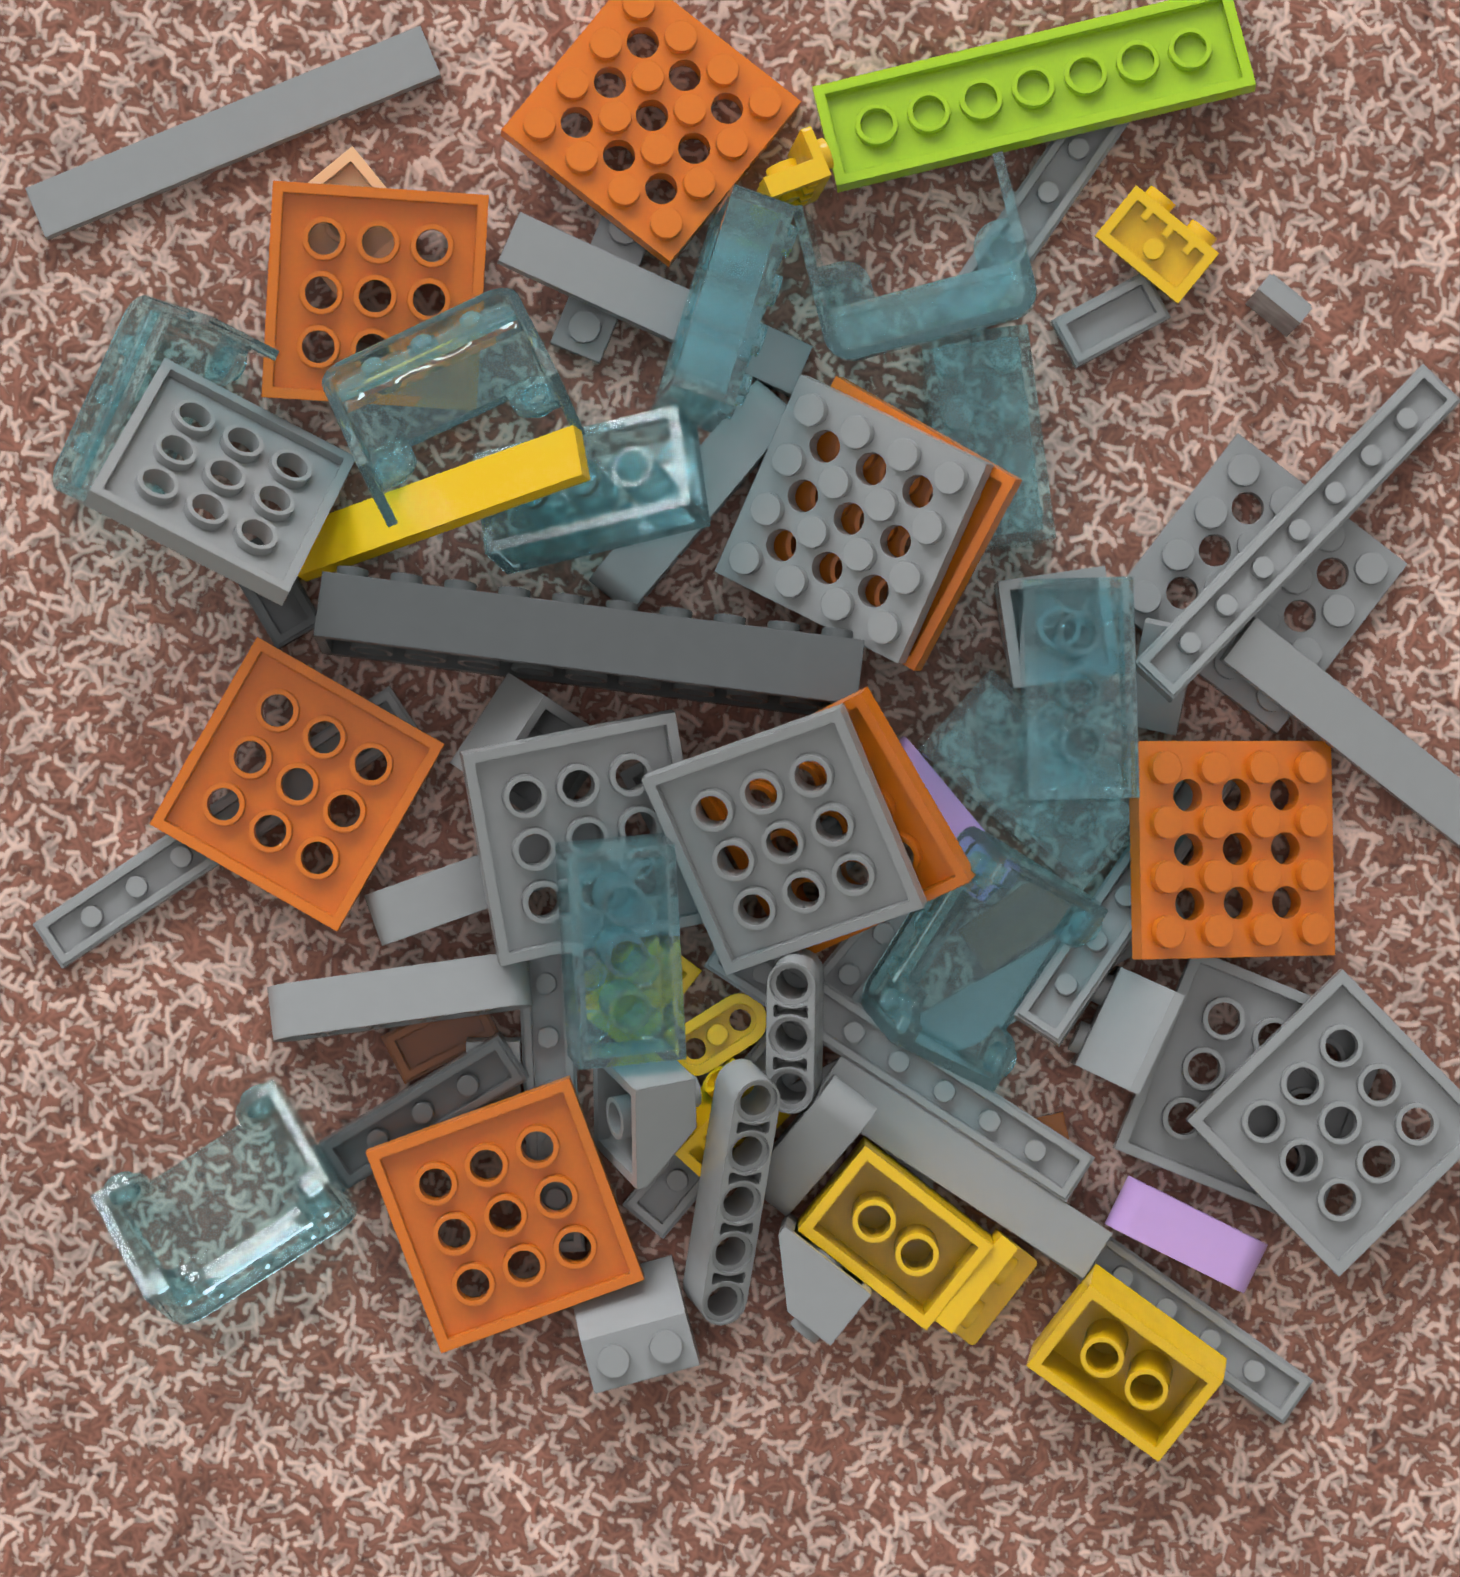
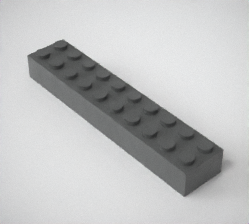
(585, 643)

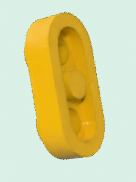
(719, 1036)

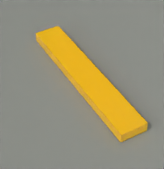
(450, 500)

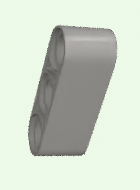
(801, 1006)
(815, 1142)

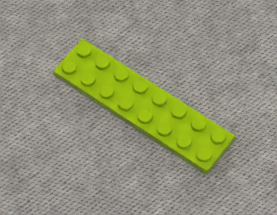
(1032, 89)

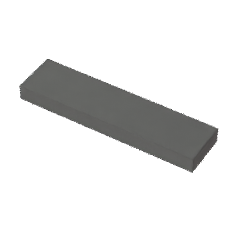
(446, 1093)

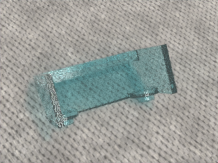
(867, 326)
(141, 342)
(438, 379)

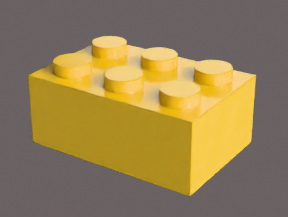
(895, 1233)
(1127, 1362)

